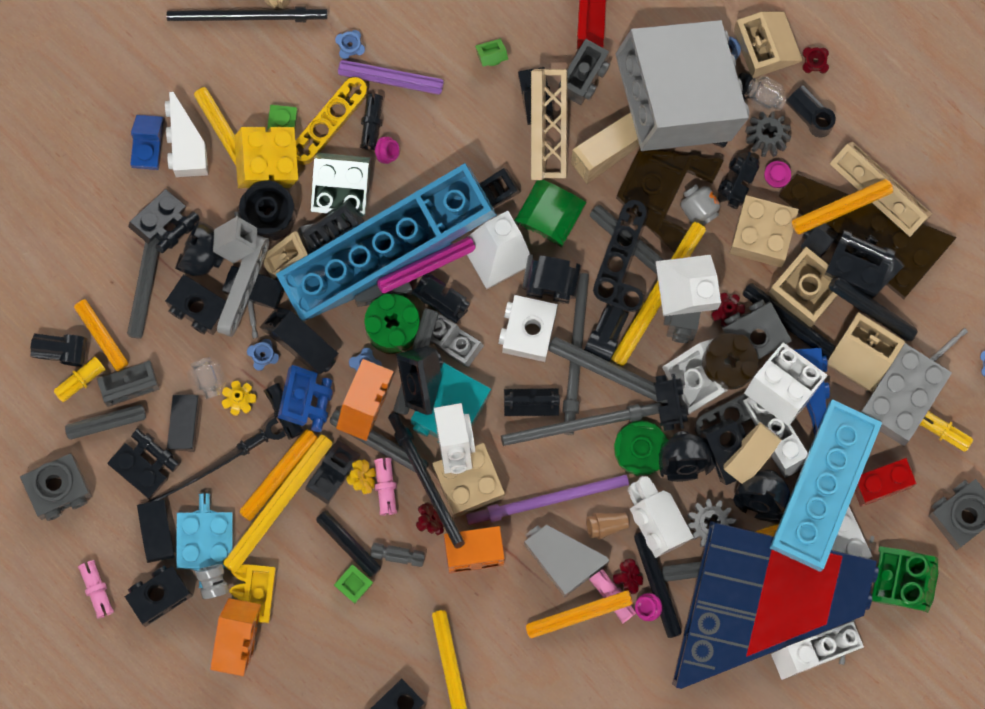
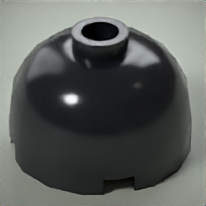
(198, 253)
(685, 457)
(763, 494)

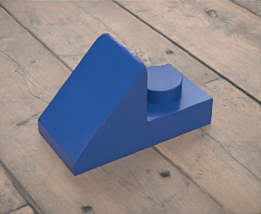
(146, 142)

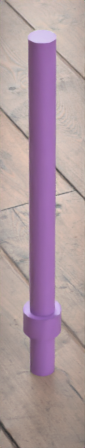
(495, 512)

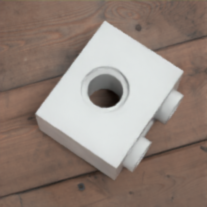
(520, 314)
(454, 438)

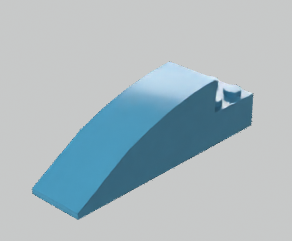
(387, 243)

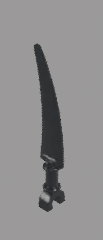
(241, 449)

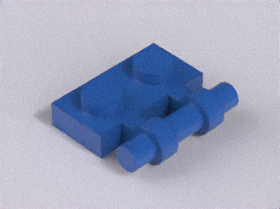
(297, 398)

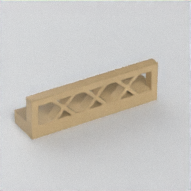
(538, 123)
(863, 172)

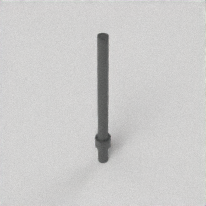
(571, 405)
(631, 413)

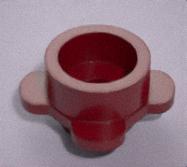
(818, 53)

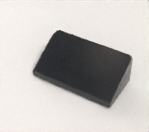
(183, 423)

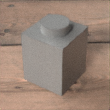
(235, 239)

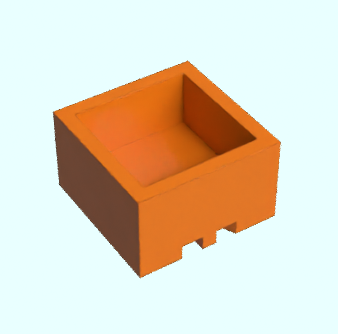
(364, 399)
(481, 550)
(235, 637)

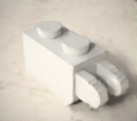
(658, 517)

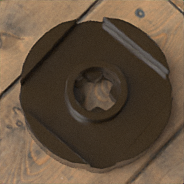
(741, 350)

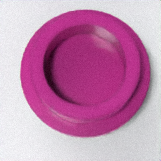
(387, 150)
(777, 174)
(648, 607)

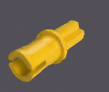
(79, 379)
(947, 432)

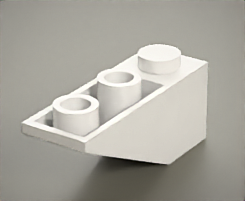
(188, 147)
(790, 452)
(817, 650)

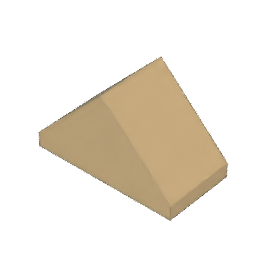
(284, 254)

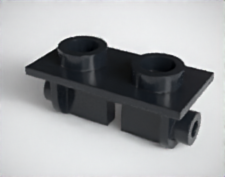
(741, 168)
(450, 305)
(670, 391)
(531, 402)

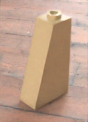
(605, 149)

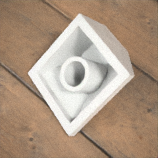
(498, 250)
(688, 285)
(696, 386)

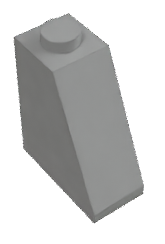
(563, 558)

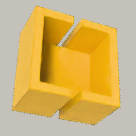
(266, 155)

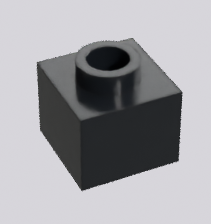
(819, 239)

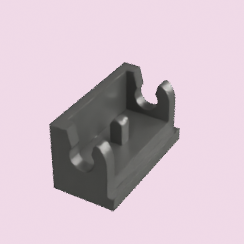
(128, 384)

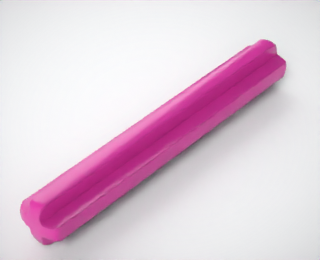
(426, 265)

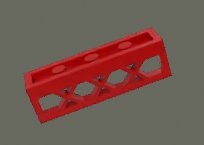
(591, 22)

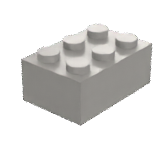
(906, 394)

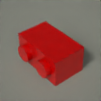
(884, 482)

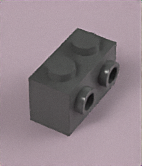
(584, 70)

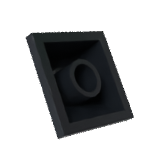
(420, 377)

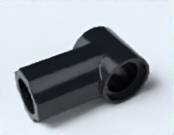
(809, 109)
(604, 338)
(67, 349)

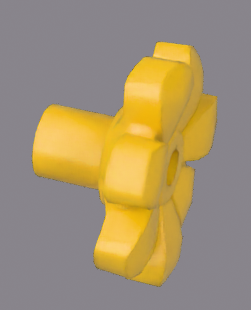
(240, 403)
(362, 476)

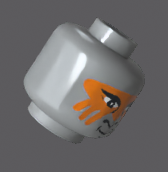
(700, 205)

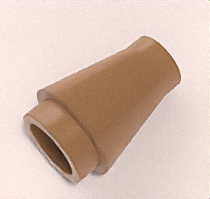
(604, 524)

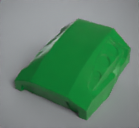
(550, 212)
(906, 579)

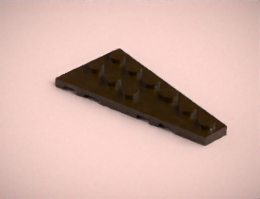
(915, 252)

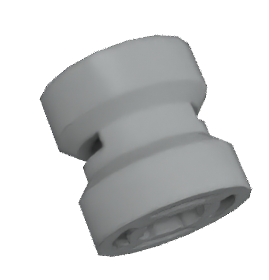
(212, 581)

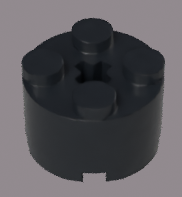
(264, 195)
(552, 278)

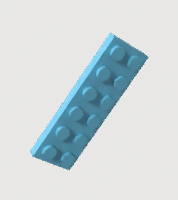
(826, 485)

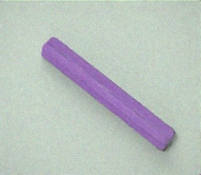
(390, 77)

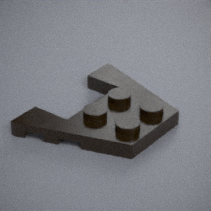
(655, 182)

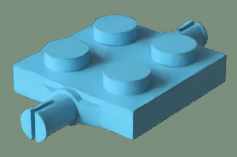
(203, 537)

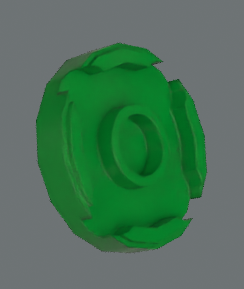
(639, 448)

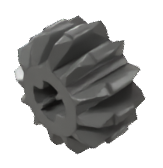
(773, 126)

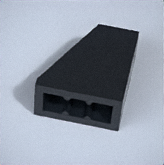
(300, 340)

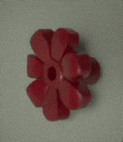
(724, 313)
(429, 519)
(629, 576)

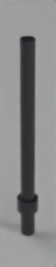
(299, 14)
(405, 439)

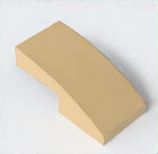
(753, 453)

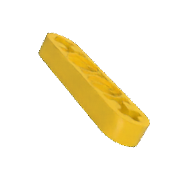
(326, 118)

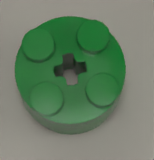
(390, 308)

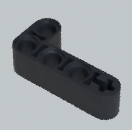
(626, 253)

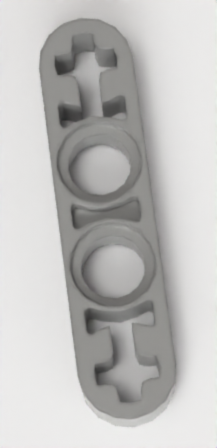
(242, 288)

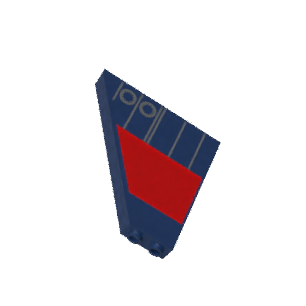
(763, 601)

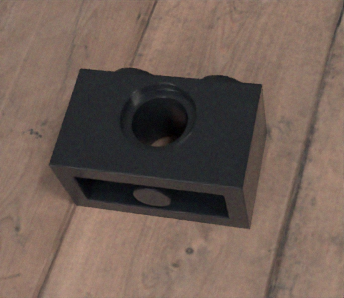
(188, 292)
(174, 594)

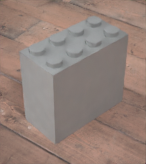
(681, 85)

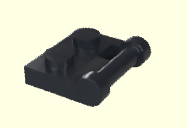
(856, 271)

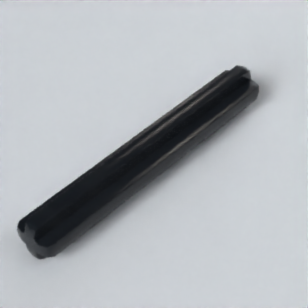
(872, 308)
(791, 321)
(658, 587)

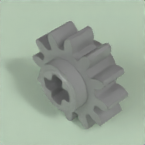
(705, 514)

